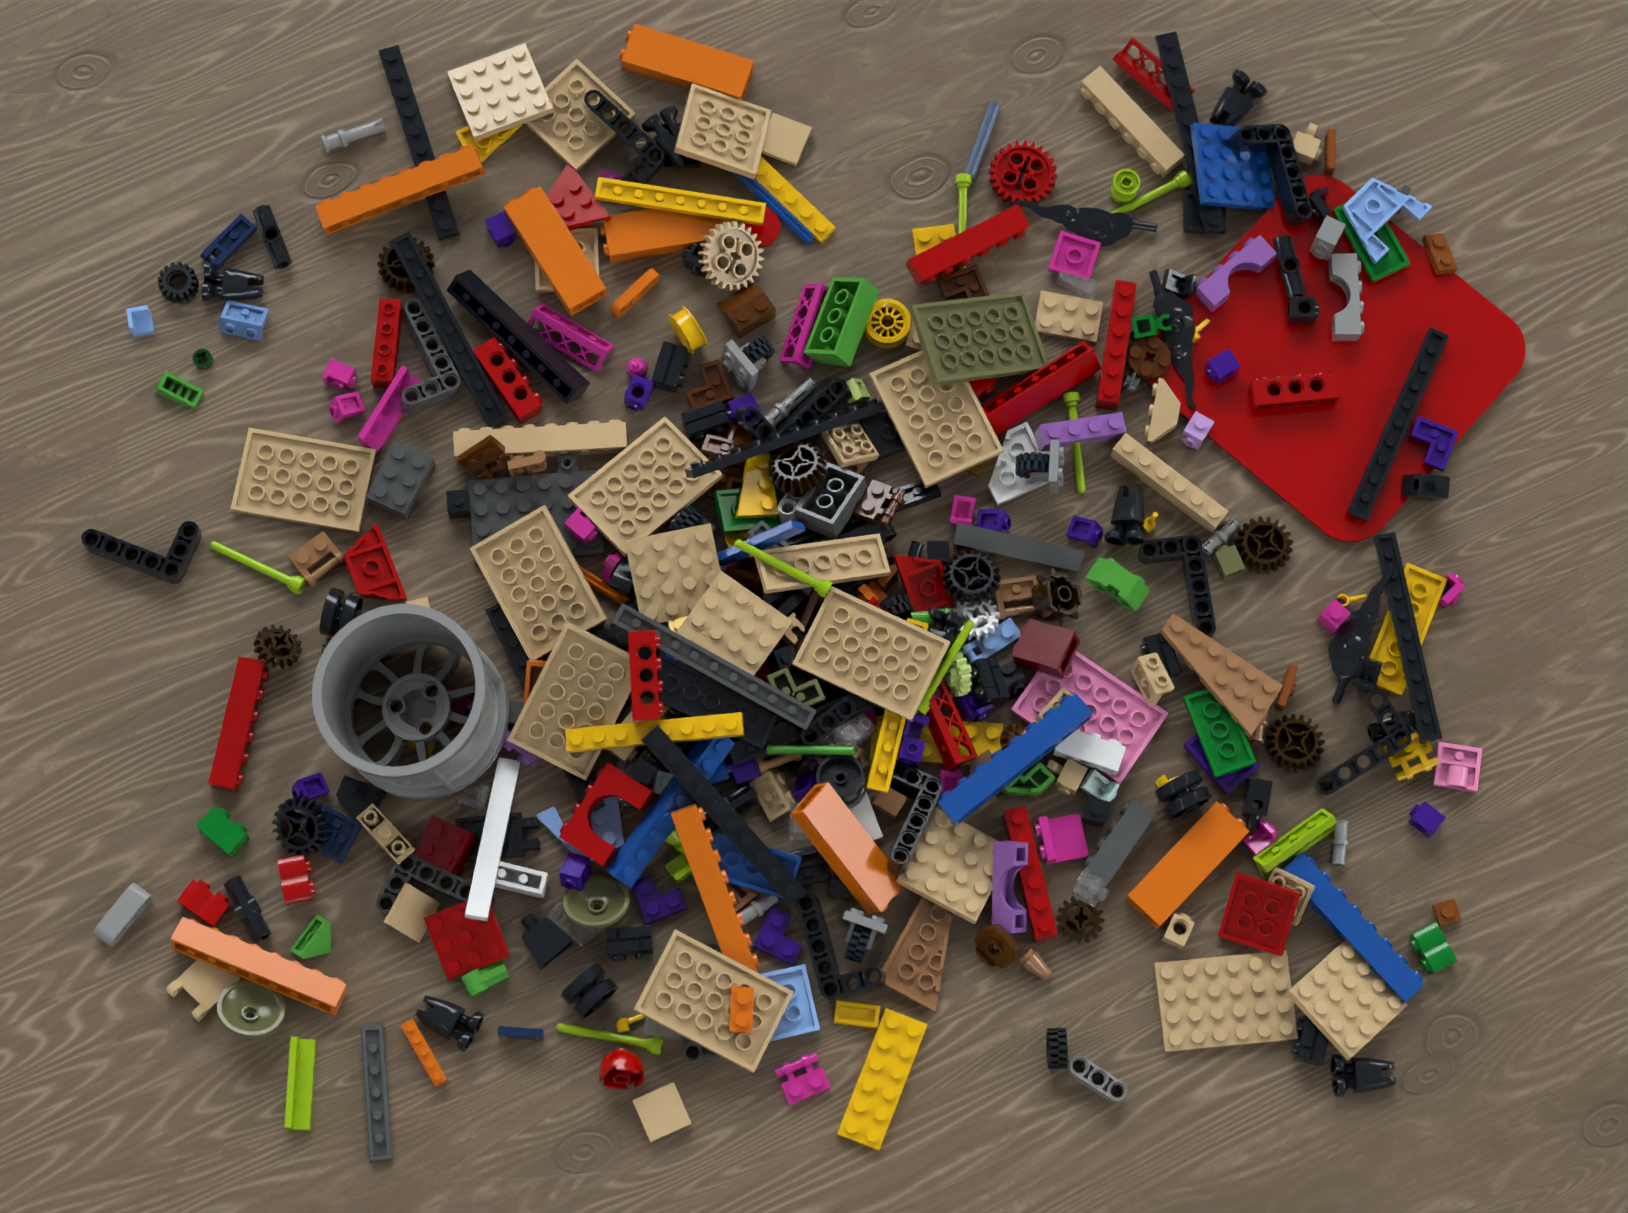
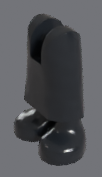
(1235, 103)
(666, 139)
(233, 283)
(1127, 511)
(945, 620)
(444, 1021)
(1366, 1074)

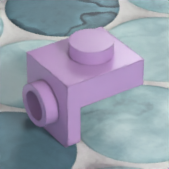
(1196, 430)

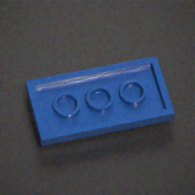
(742, 872)

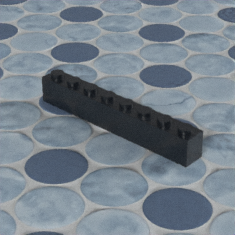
(518, 336)

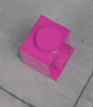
(340, 375)
(581, 527)

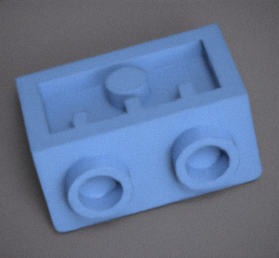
(243, 320)

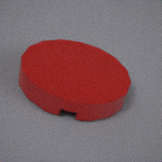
(769, 231)

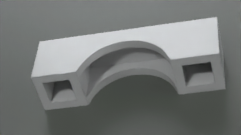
(1344, 272)

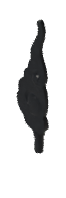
(1091, 222)
(1182, 333)
(1355, 636)

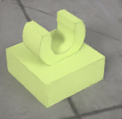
(858, 390)

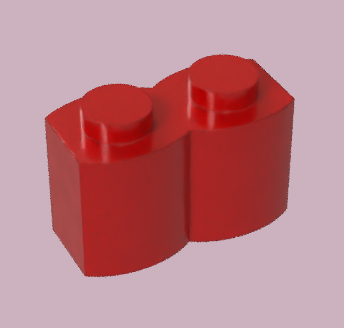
(295, 879)
(204, 903)

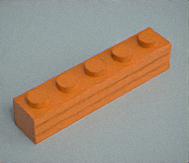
(424, 1053)

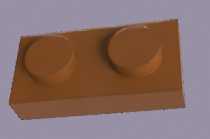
(1439, 254)

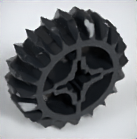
(986, 586)
(288, 816)

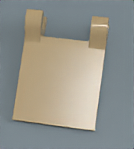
(203, 984)

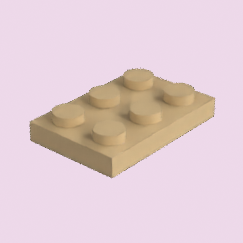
(1068, 317)

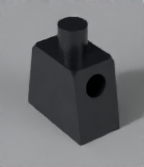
(1430, 487)
(1259, 791)
(545, 940)

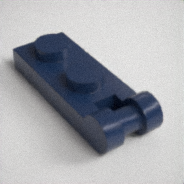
(229, 241)

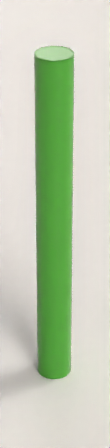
(811, 750)

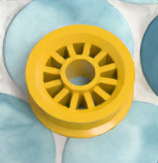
(687, 330)
(903, 332)

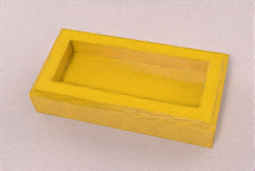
(856, 1014)

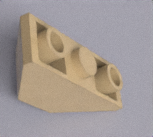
(1163, 412)
(385, 834)

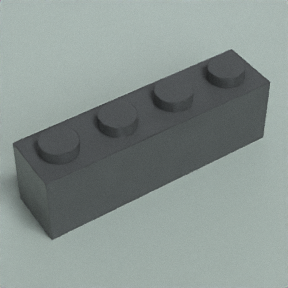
(1120, 841)

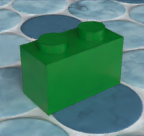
(223, 831)

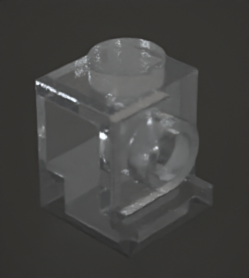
(1090, 888)

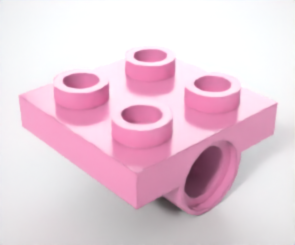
(1457, 767)

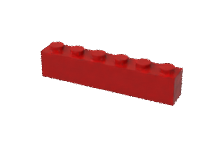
(967, 245)
(1116, 345)
(1041, 387)
(238, 724)
(1031, 877)

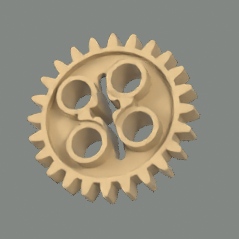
(746, 262)

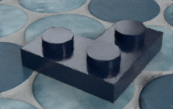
(342, 836)

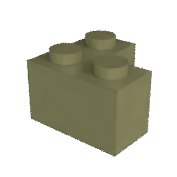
(807, 693)

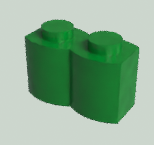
(1432, 948)

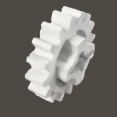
(984, 618)

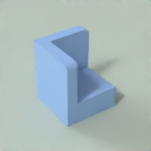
(140, 321)

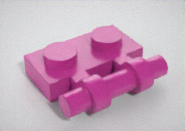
(805, 1085)

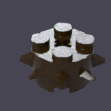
(1056, 597)

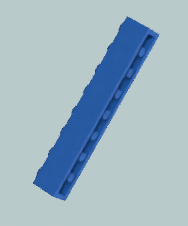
(1015, 759)
(658, 822)
(1351, 926)

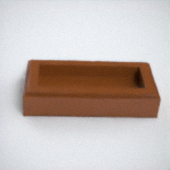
(1330, 152)

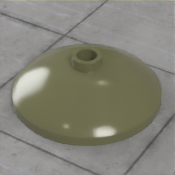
(599, 903)
(250, 1000)

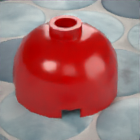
(621, 1069)

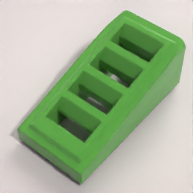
(176, 397)

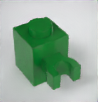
(1148, 325)

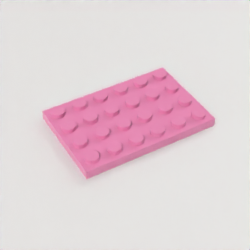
(1116, 708)

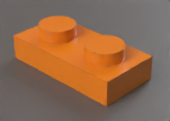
(741, 1009)

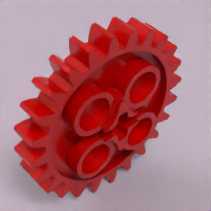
(1004, 168)

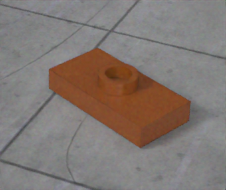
(1288, 687)

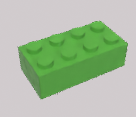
(841, 321)

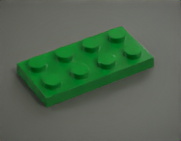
(1390, 263)
(1218, 734)

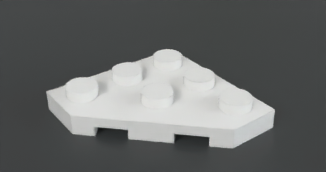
(1004, 482)

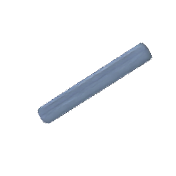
(982, 139)

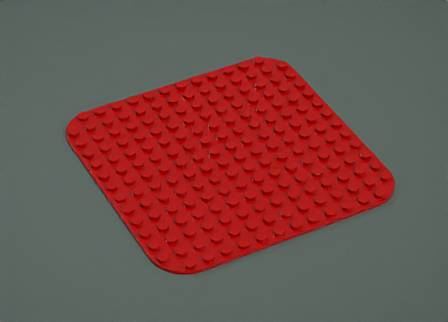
(1321, 451)

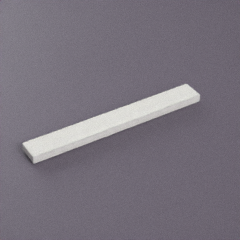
(492, 839)

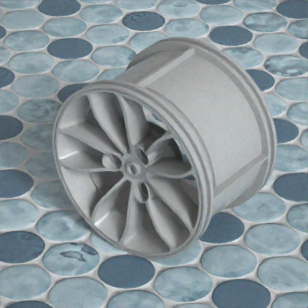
(359, 649)

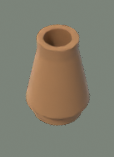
(1034, 963)

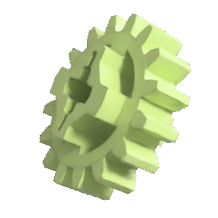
(958, 676)

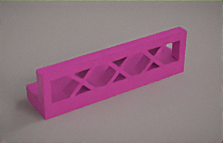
(806, 324)
(574, 332)
(387, 412)

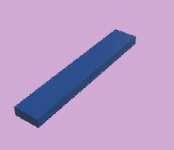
(761, 541)

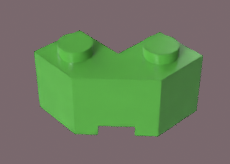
(1113, 579)
(1031, 784)

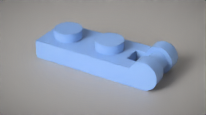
(1004, 635)

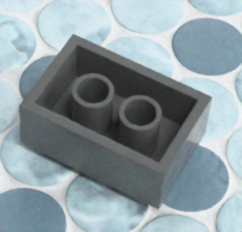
(400, 480)
(833, 502)

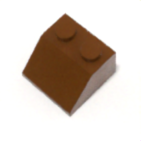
(747, 309)

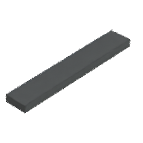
(1018, 547)
(376, 1093)

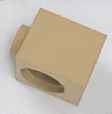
(1174, 939)

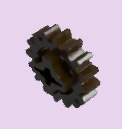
(277, 646)
(1070, 919)

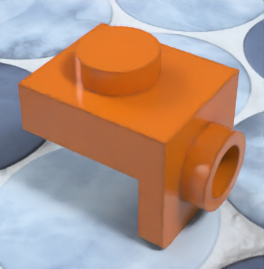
(866, 592)

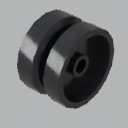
(787, 601)
(339, 611)
(845, 777)
(1183, 796)
(589, 991)

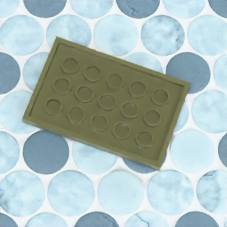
(978, 338)

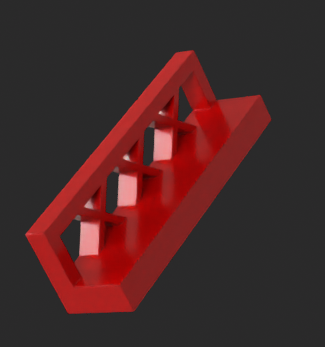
(1141, 74)
(941, 734)

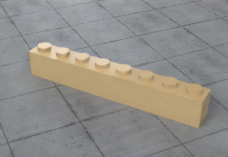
(553, 440)

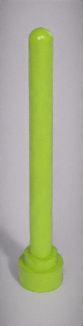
(1180, 180)
(962, 182)
(1071, 401)
(295, 584)
(820, 586)
(924, 706)
(653, 1044)

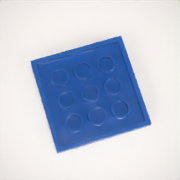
(1227, 175)

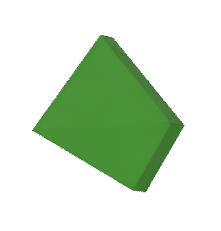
(314, 940)

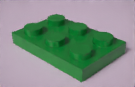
(727, 505)

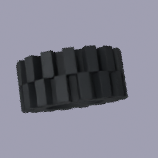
(178, 270)
(898, 606)
(1057, 1048)

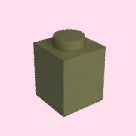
(1228, 562)

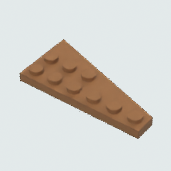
(1230, 679)
(920, 954)

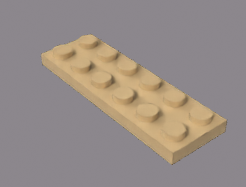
(831, 560)

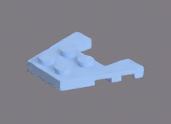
(1373, 208)
(605, 823)

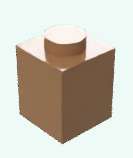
(889, 803)

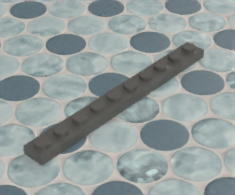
(718, 668)

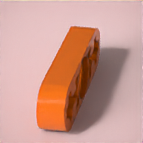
(634, 293)

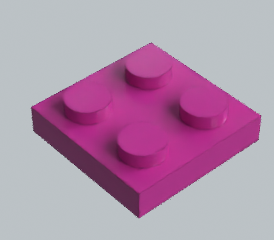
(1074, 255)

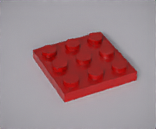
(1259, 913)
(465, 942)

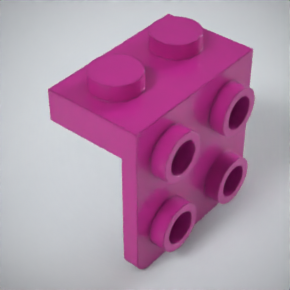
(1061, 838)

